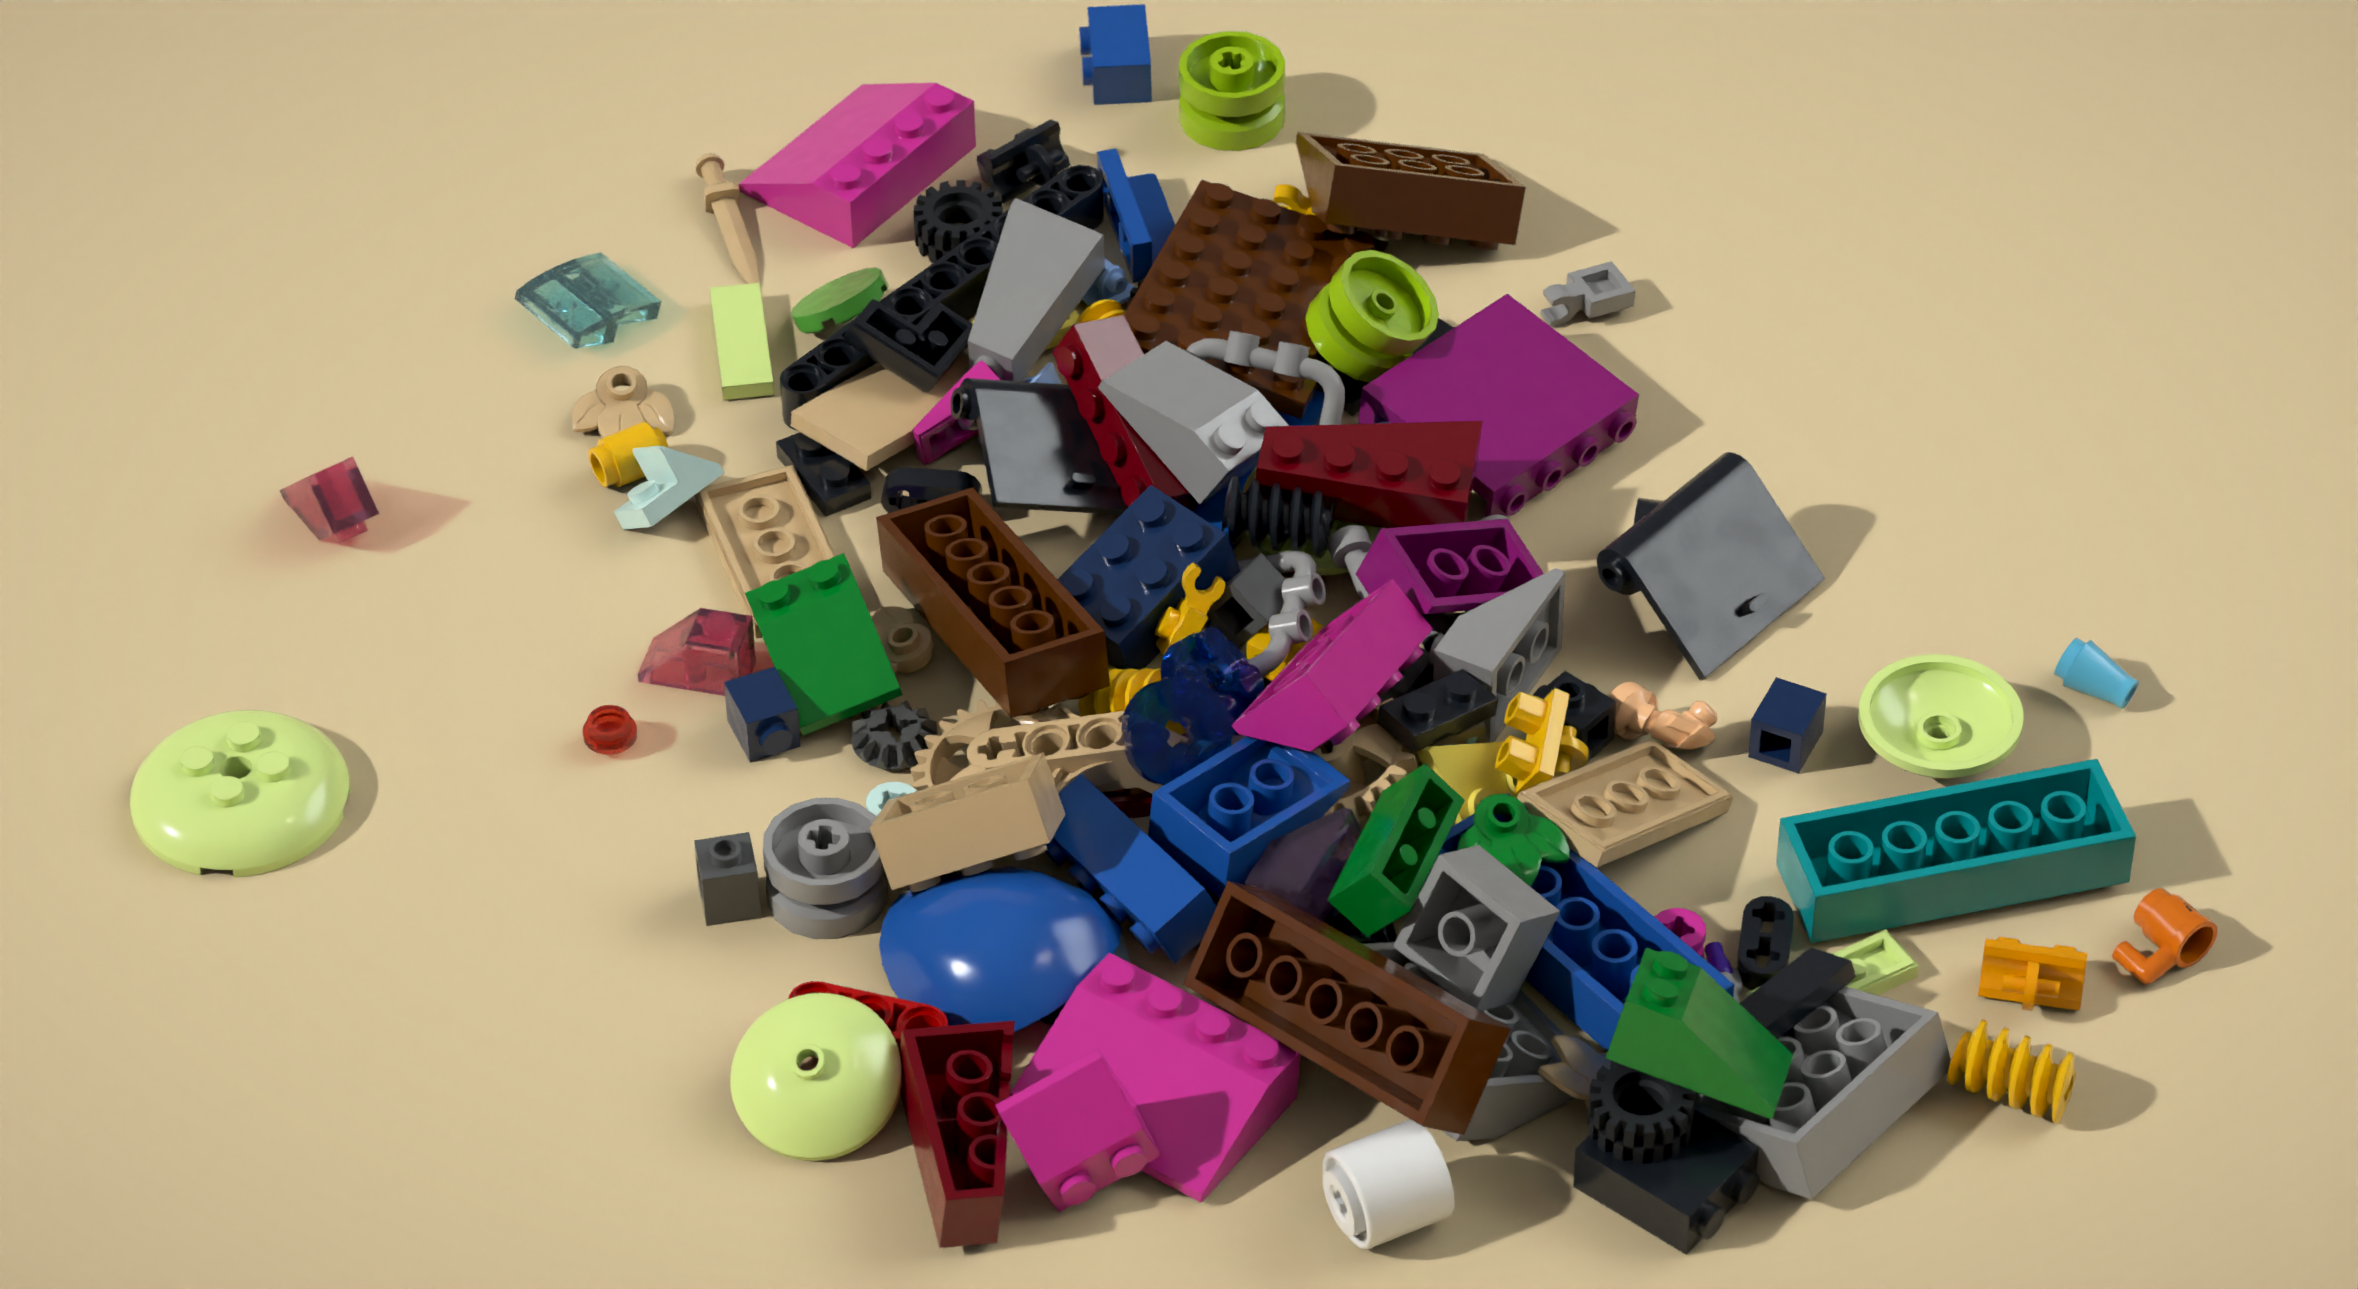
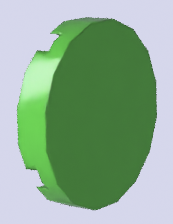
(839, 299)

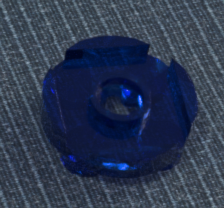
(1218, 659)
(1174, 700)

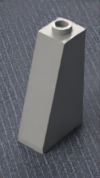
(1032, 288)

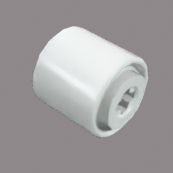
(1387, 1184)

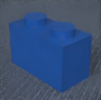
(1117, 54)

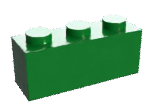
(1396, 850)

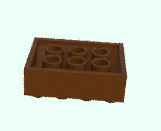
(1410, 191)

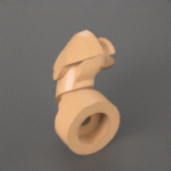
(1639, 715)

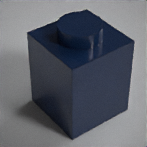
(762, 714)
(1787, 725)

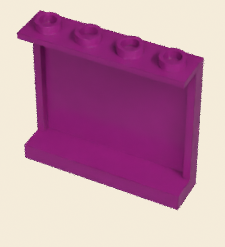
(1534, 390)

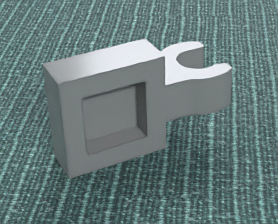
(1593, 290)

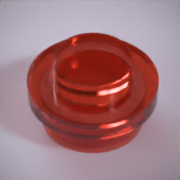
(609, 730)

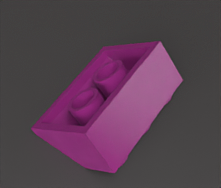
(1449, 563)

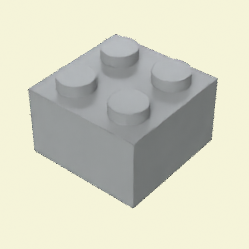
(1476, 928)

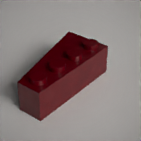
(1377, 471)
(957, 1133)

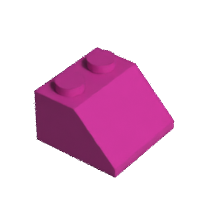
(1078, 1130)

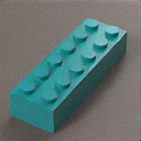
(1954, 850)

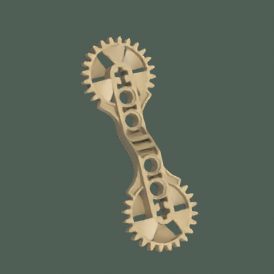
(1097, 746)

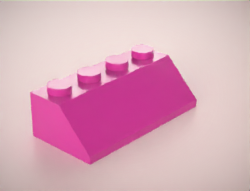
(1339, 673)

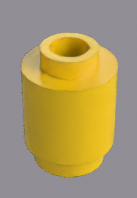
(613, 456)

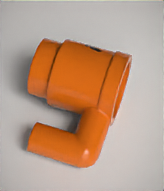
(2174, 928)

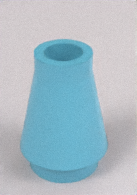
(2094, 673)

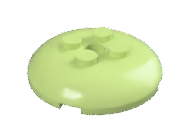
(239, 793)

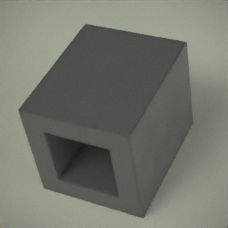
(1248, 601)

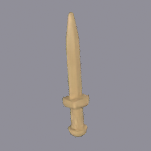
(723, 201)

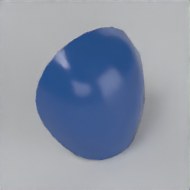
(994, 945)

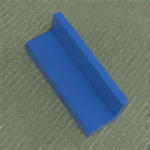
(1135, 212)

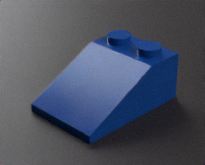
(1236, 803)

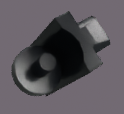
(1024, 162)

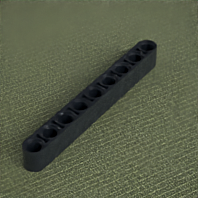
(952, 280)

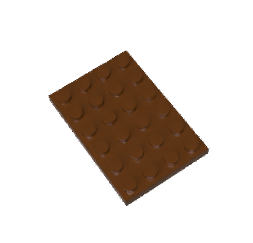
(1246, 271)

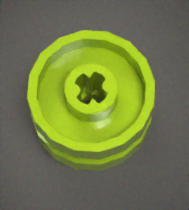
(1232, 90)
(1371, 315)

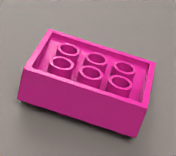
(866, 158)
(1191, 1069)

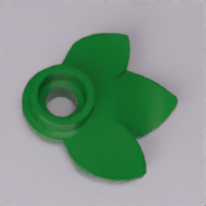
(1517, 843)

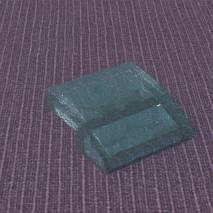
(587, 300)

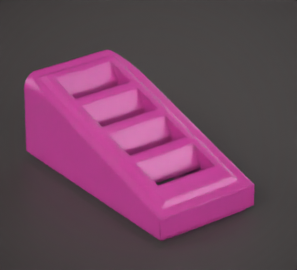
(938, 429)

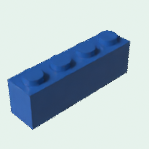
(1130, 872)

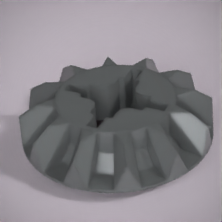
(877, 746)

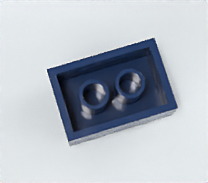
(1138, 572)

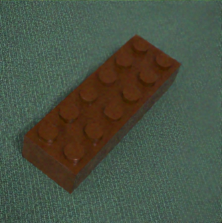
(993, 602)
(1347, 1008)

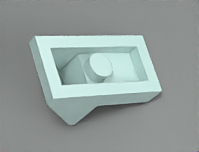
(671, 482)

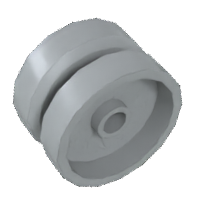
(824, 869)

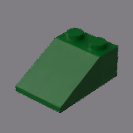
(824, 643)
(1698, 1036)

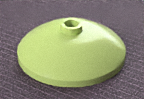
(1940, 716)
(837, 1102)

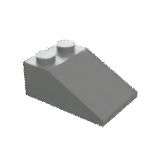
(1192, 416)
(1505, 642)

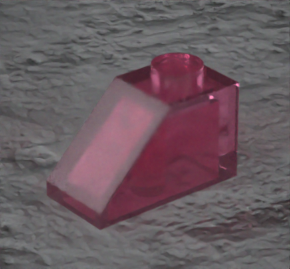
(332, 501)
(701, 652)

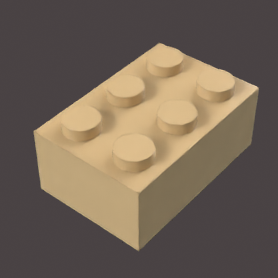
(968, 823)

